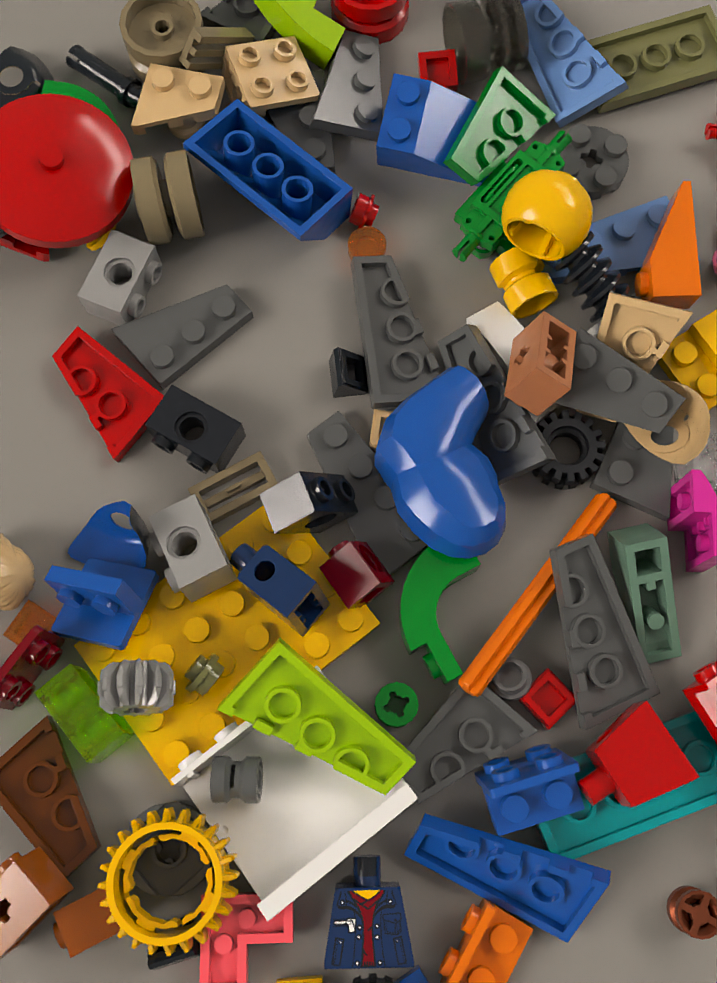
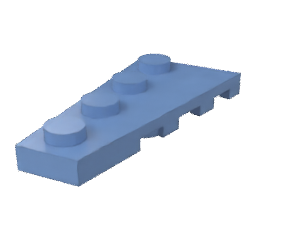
(566, 64)
(623, 238)

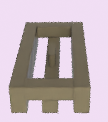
(211, 55)
(228, 474)

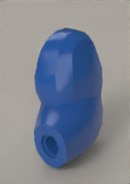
(434, 471)

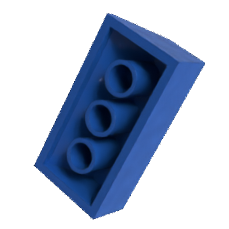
(272, 172)

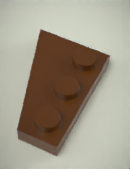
(45, 798)

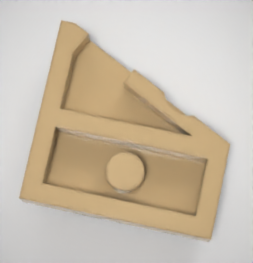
(176, 98)

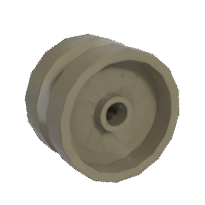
(158, 32)
(166, 198)

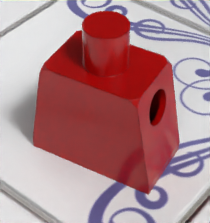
(635, 760)

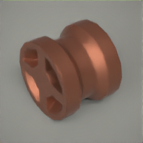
(702, 914)

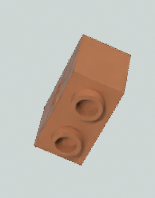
(541, 364)

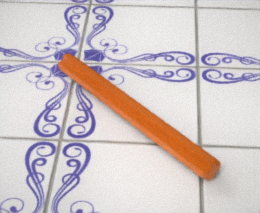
(530, 604)

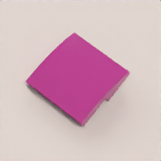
(695, 513)

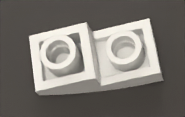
(498, 329)

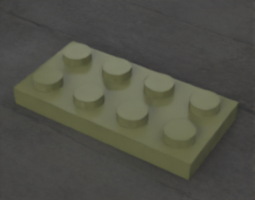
(661, 55)

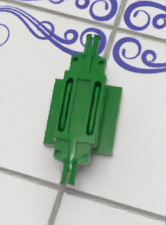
(483, 209)

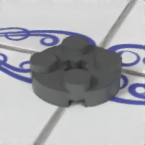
(606, 149)
(169, 876)

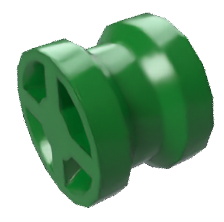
(392, 714)

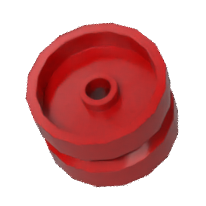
(371, 17)

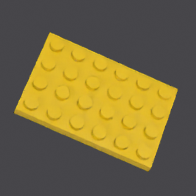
(233, 628)

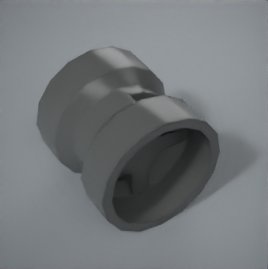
(236, 779)

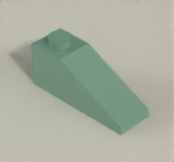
(646, 588)

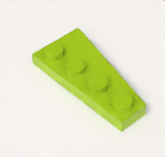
(302, 707)

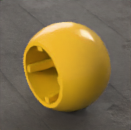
(547, 214)

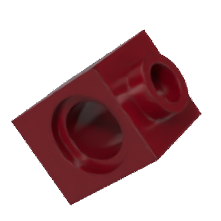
(355, 573)

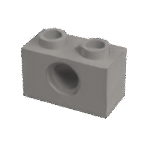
(118, 259)
(207, 565)

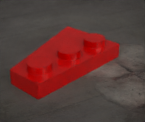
(109, 390)

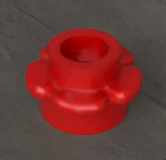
(363, 211)

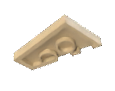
(639, 330)

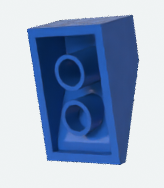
(421, 127)

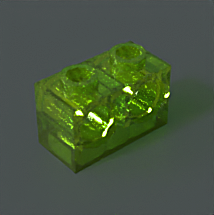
(75, 707)

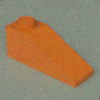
(672, 263)

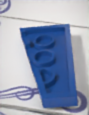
(520, 878)

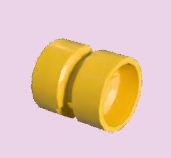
(524, 283)

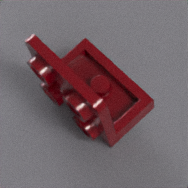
(35, 653)

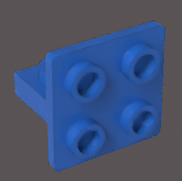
(101, 601)
(530, 788)

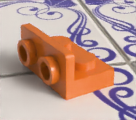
(488, 948)

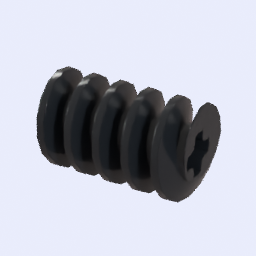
(592, 276)

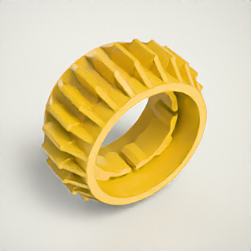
(119, 881)

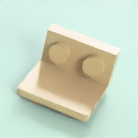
(268, 74)

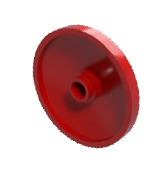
(61, 171)

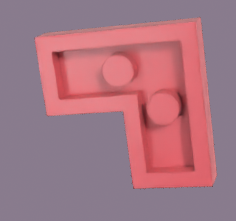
(226, 951)

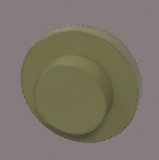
(203, 674)

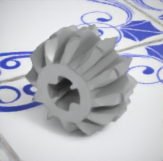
(136, 687)

